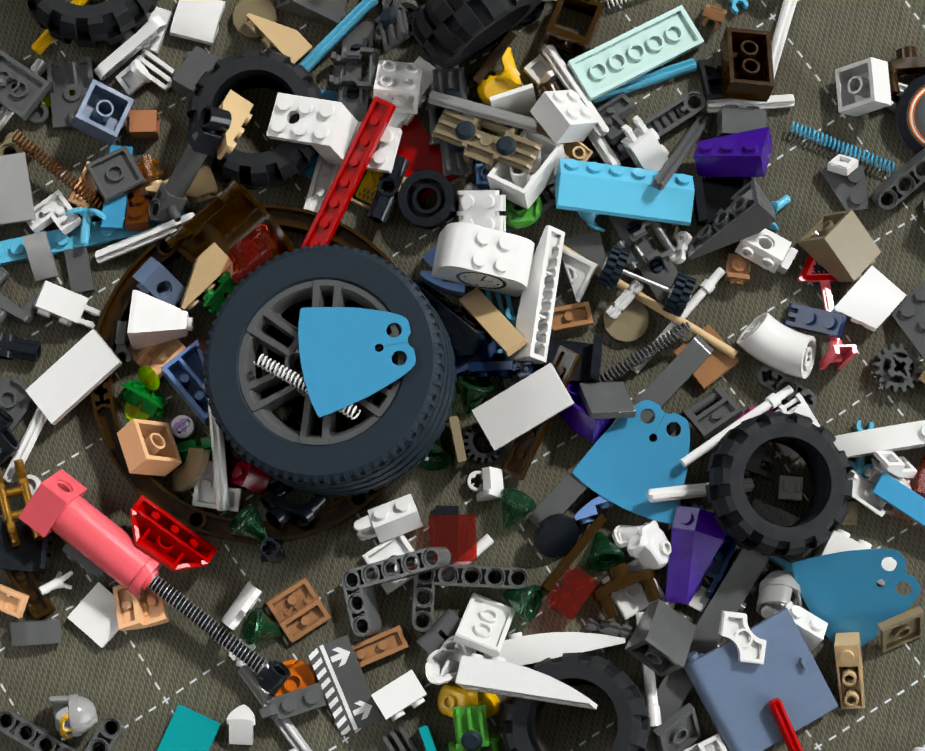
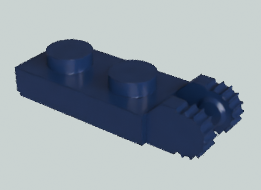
(718, 566)

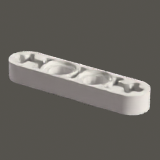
(130, 47)

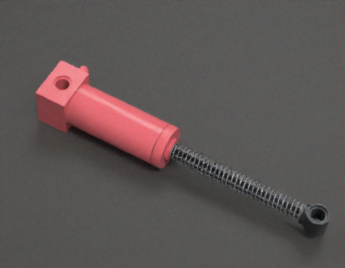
(61, 509)

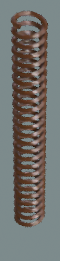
(55, 172)

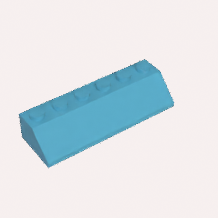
(622, 192)

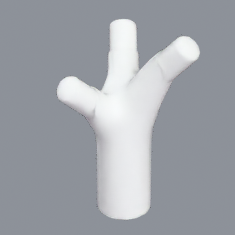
(57, 582)

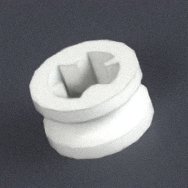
(473, 476)

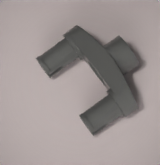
(9, 309)

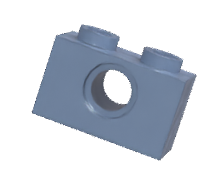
(154, 273)

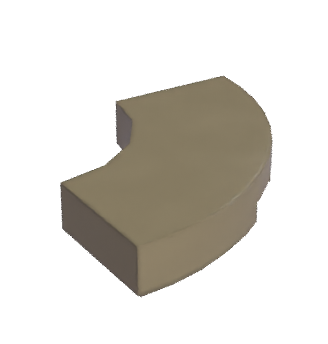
(189, 472)

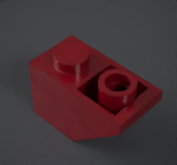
(246, 476)

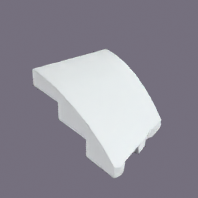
(870, 300)

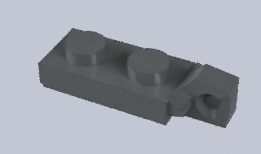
(294, 703)

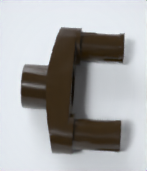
(906, 63)
(619, 579)

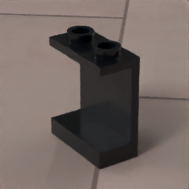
(713, 195)
(590, 362)
(29, 555)

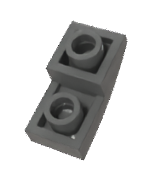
(35, 632)

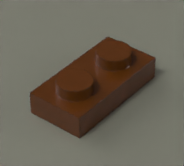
(137, 213)

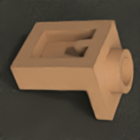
(737, 270)

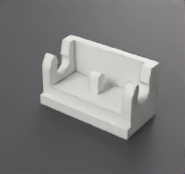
(862, 493)

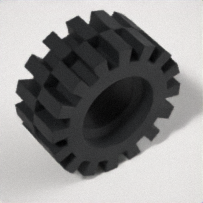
(472, 452)

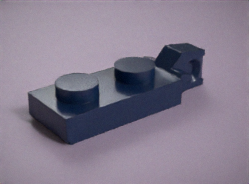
(502, 369)

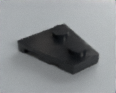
(710, 80)

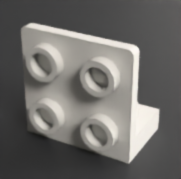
(399, 84)

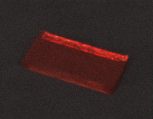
(250, 252)

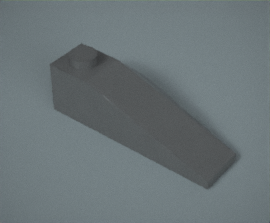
(741, 219)

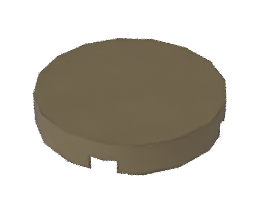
(260, 8)
(630, 323)

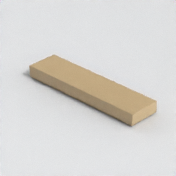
(493, 321)

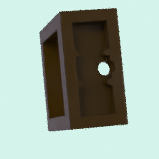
(568, 40)

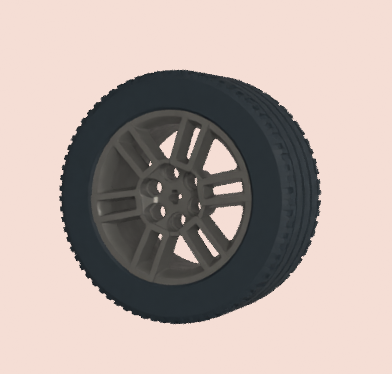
(262, 318)

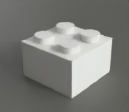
(863, 87)
(564, 116)
(399, 695)

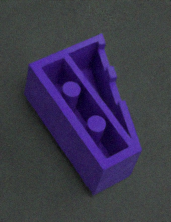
(735, 154)

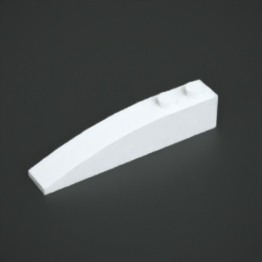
(538, 301)
(892, 437)
(537, 647)
(517, 681)

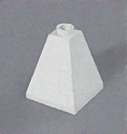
(155, 321)

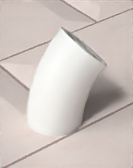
(779, 346)

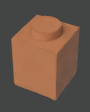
(143, 124)

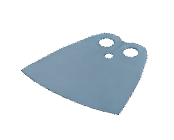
(341, 354)
(628, 464)
(845, 591)

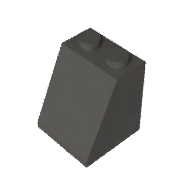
(319, 11)
(662, 638)

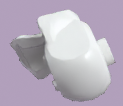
(645, 543)
(444, 663)

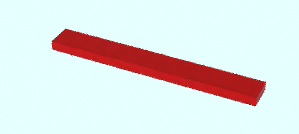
(350, 173)

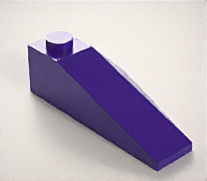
(578, 418)
(693, 546)

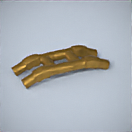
(8, 515)

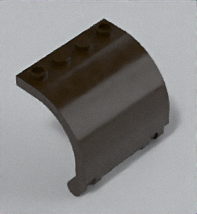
(227, 222)

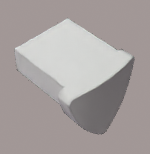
(540, 71)
(134, 77)
(491, 484)
(241, 726)

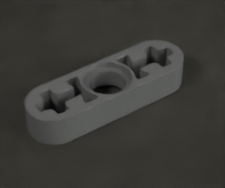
(784, 379)

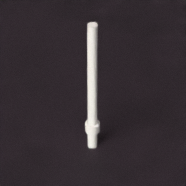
(706, 287)
(771, 401)

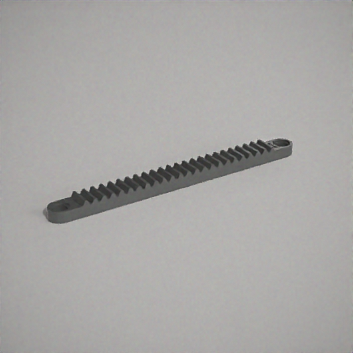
(662, 122)

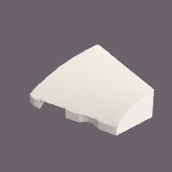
(242, 604)

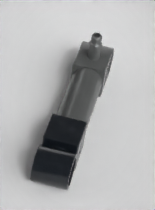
(203, 141)

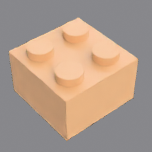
(149, 447)

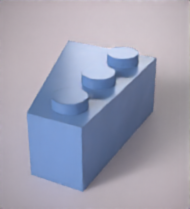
(187, 378)

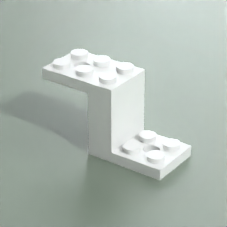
(328, 130)

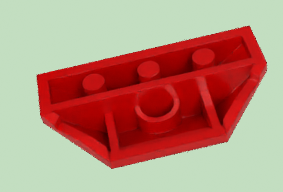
(168, 538)

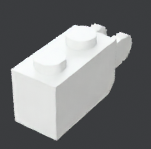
(809, 625)

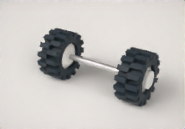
(677, 295)

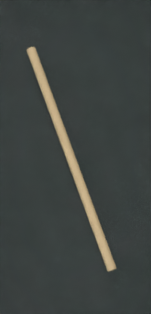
(656, 306)

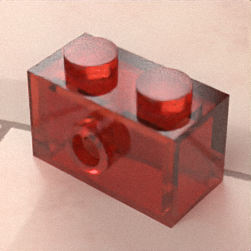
(572, 593)

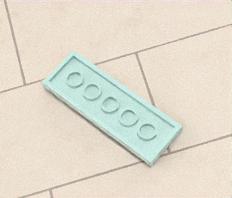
(635, 53)

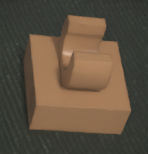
(713, 13)

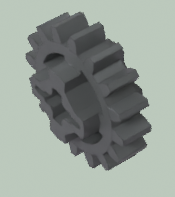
(891, 361)

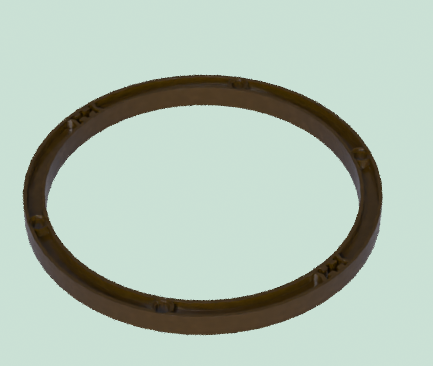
(109, 422)

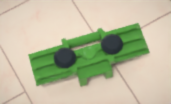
(472, 729)

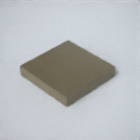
(456, 442)
(900, 629)

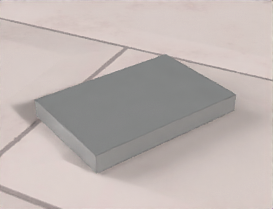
(15, 190)

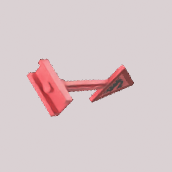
(837, 353)

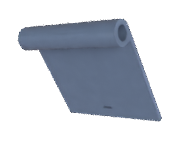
(739, 692)

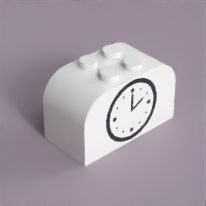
(483, 258)

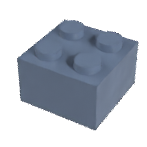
(102, 112)

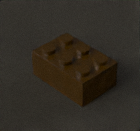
(746, 64)

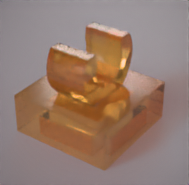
(146, 166)

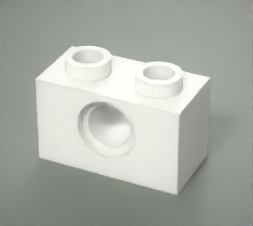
(764, 249)

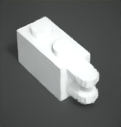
(644, 146)
(64, 305)
(389, 520)

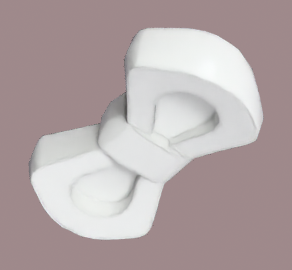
(683, 239)

